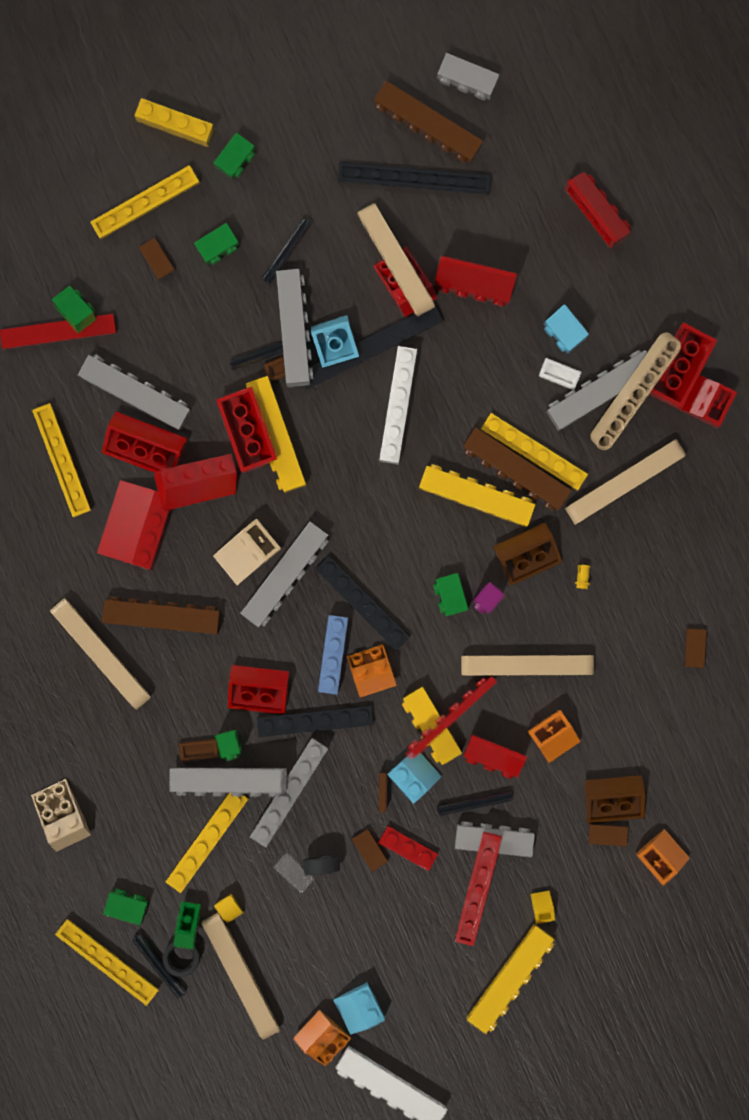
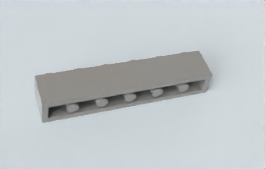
(293, 327)
(133, 392)
(594, 393)
(284, 574)
(228, 780)
(295, 783)

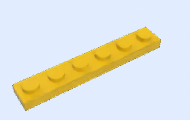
(145, 202)
(534, 451)
(61, 460)
(206, 841)
(107, 962)

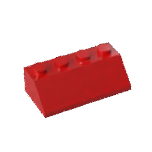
(597, 209)
(685, 368)
(247, 430)
(142, 444)
(196, 482)

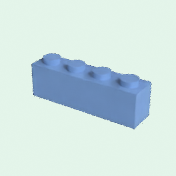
(333, 654)

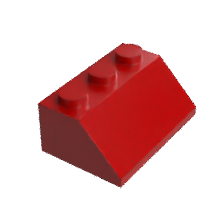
(258, 689)
(494, 757)

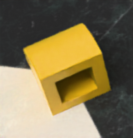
(542, 907)
(228, 908)

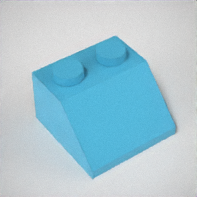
(565, 329)
(334, 341)
(414, 776)
(359, 1009)

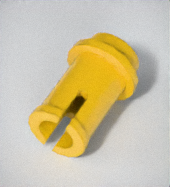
(582, 577)

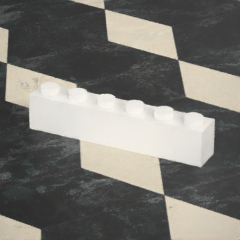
(398, 405)
(389, 1086)

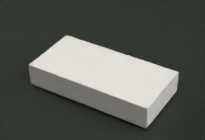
(559, 374)

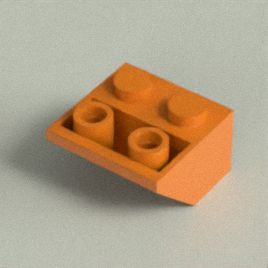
(371, 671)
(554, 736)
(663, 857)
(322, 1038)

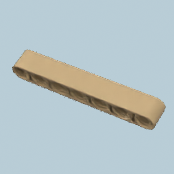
(396, 259)
(635, 382)
(625, 481)
(100, 653)
(527, 665)
(240, 976)

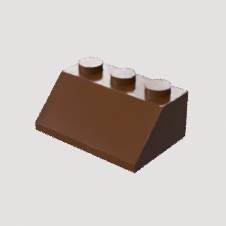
(528, 554)
(614, 799)

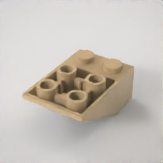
(247, 552)
(60, 815)

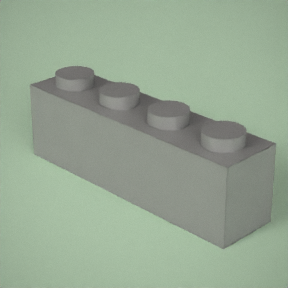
(512, 842)

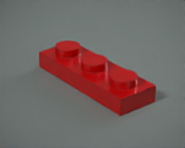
(408, 848)

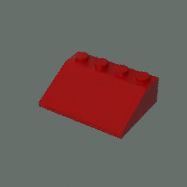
(474, 281)
(134, 526)

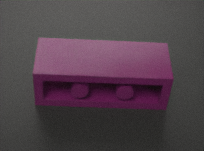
(487, 599)

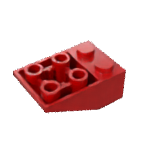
(393, 287)
(708, 401)

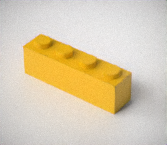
(174, 122)
(424, 717)

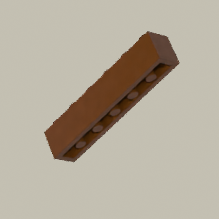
(427, 122)
(516, 469)
(162, 617)

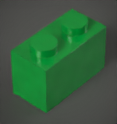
(235, 156)
(217, 244)
(74, 309)
(451, 595)
(229, 744)
(126, 907)
(187, 925)

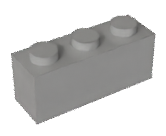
(467, 77)

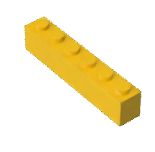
(286, 465)
(477, 496)
(510, 978)

